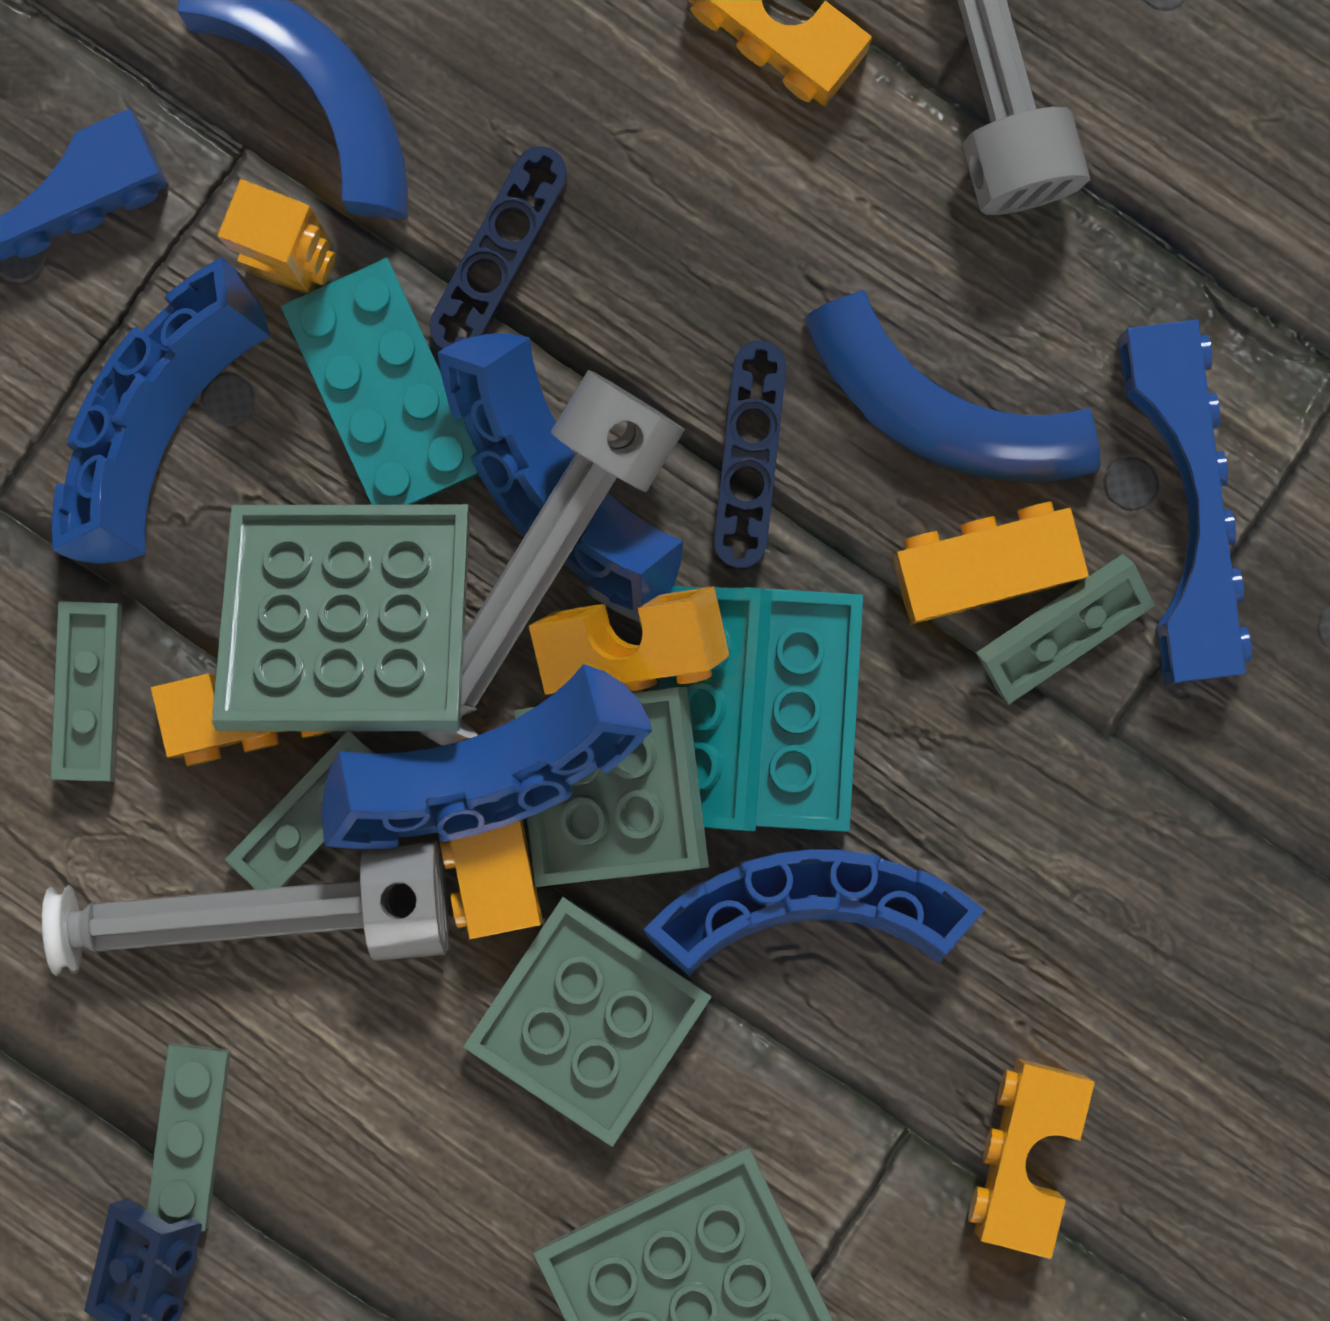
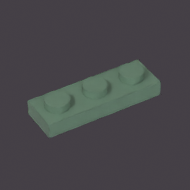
(1065, 628)
(86, 691)
(292, 829)
(188, 1133)

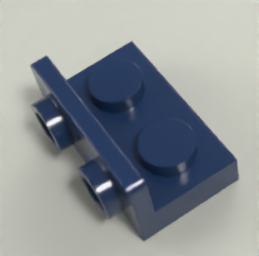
(141, 1266)

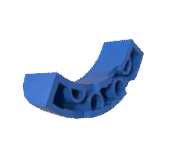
(361, 122)
(498, 395)
(140, 404)
(935, 421)
(488, 777)
(812, 887)

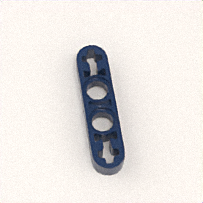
(491, 248)
(756, 456)

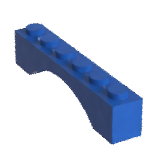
(99, 172)
(1168, 383)

